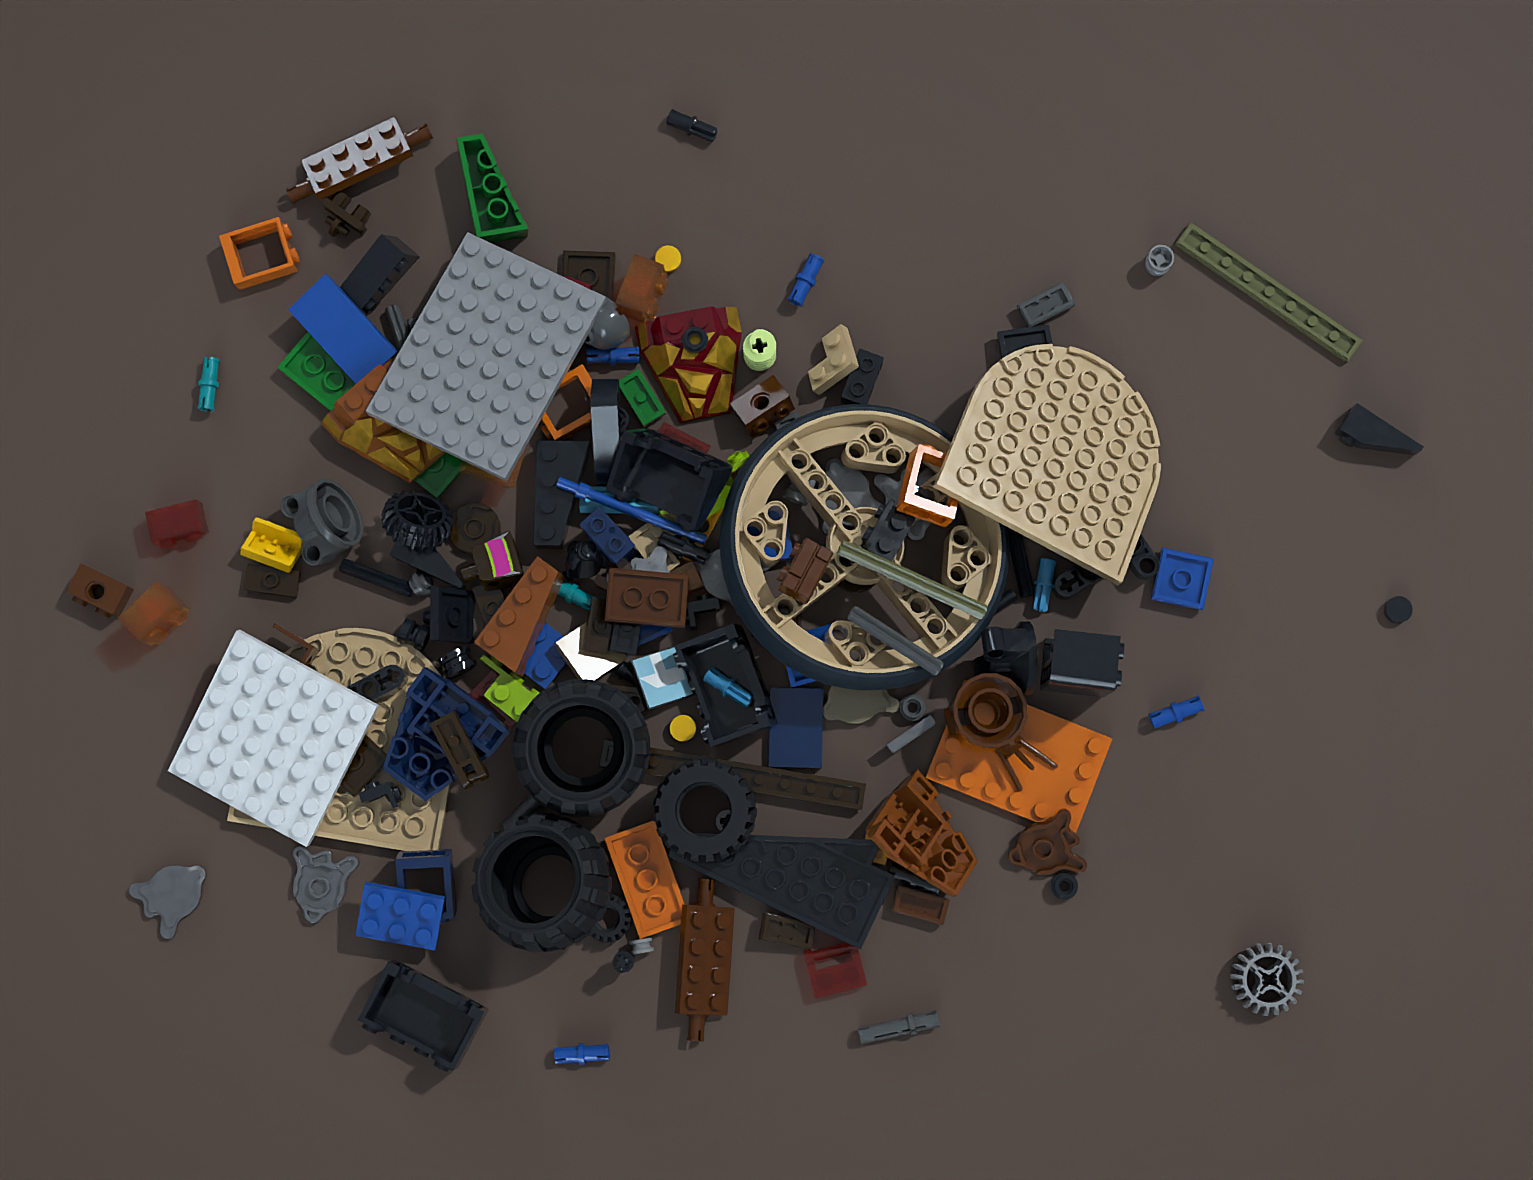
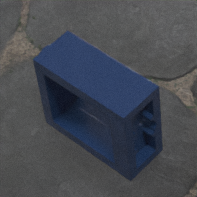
(609, 538)
(430, 859)

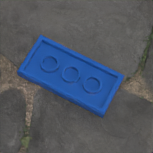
(342, 329)

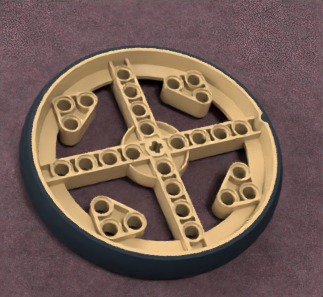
(743, 554)

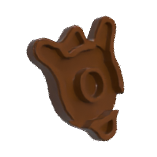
(1047, 846)

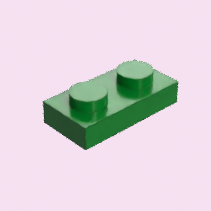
(641, 398)

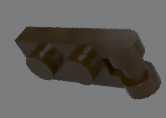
(459, 749)

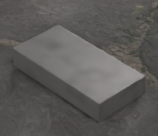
(910, 734)

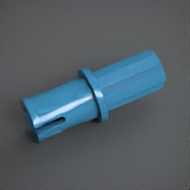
(1043, 584)
(728, 687)

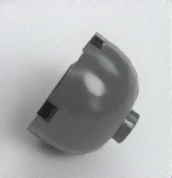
(608, 328)

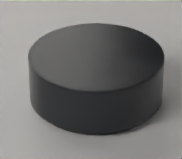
(1398, 609)

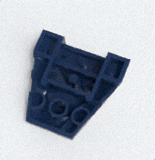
(415, 752)

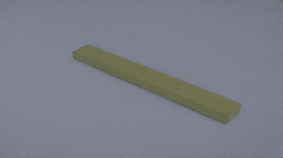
(1269, 292)

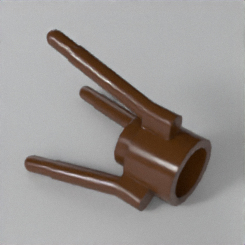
(1013, 748)

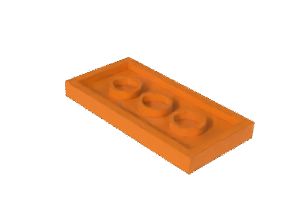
(646, 878)

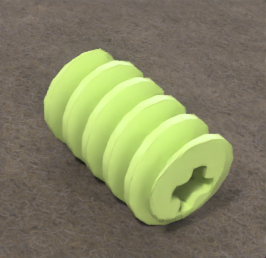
(759, 340)

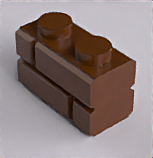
(805, 570)

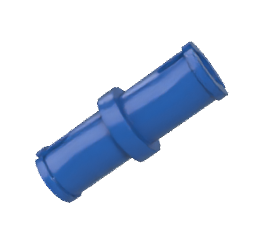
(805, 280)
(613, 355)
(1176, 712)
(582, 1053)

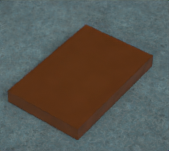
(646, 598)

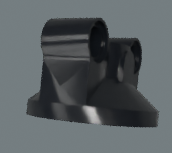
(1010, 654)

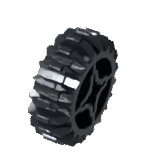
(417, 520)

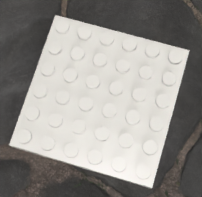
(273, 738)

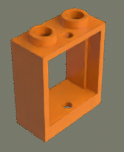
(253, 232)
(579, 424)
(918, 506)

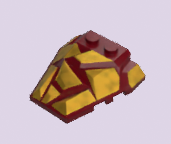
(694, 383)

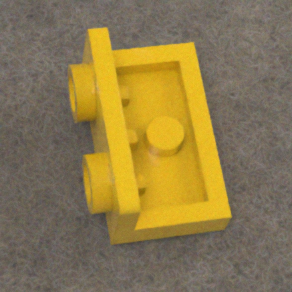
(272, 545)

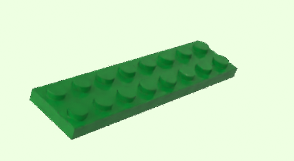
(327, 382)

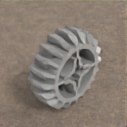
(1259, 987)

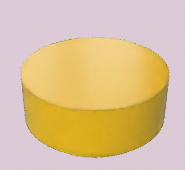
(669, 257)
(683, 728)

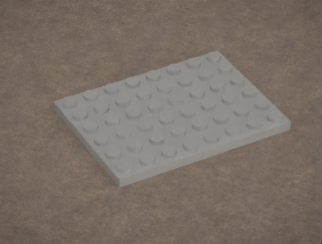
(486, 356)

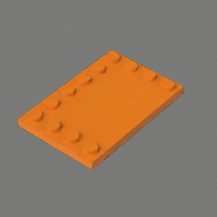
(1045, 789)

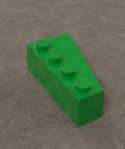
(490, 203)

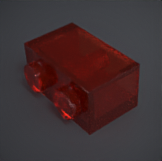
(177, 523)

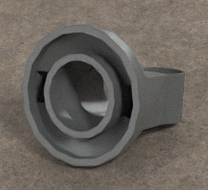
(324, 520)

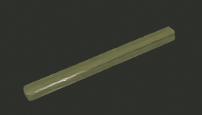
(912, 579)

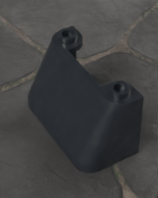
(668, 476)

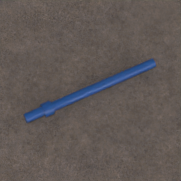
(583, 491)

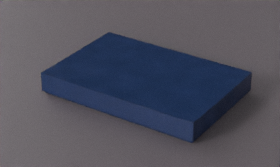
(798, 735)

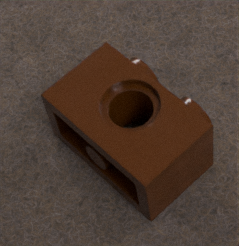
(766, 394)
(114, 597)

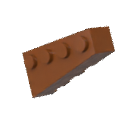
(521, 617)

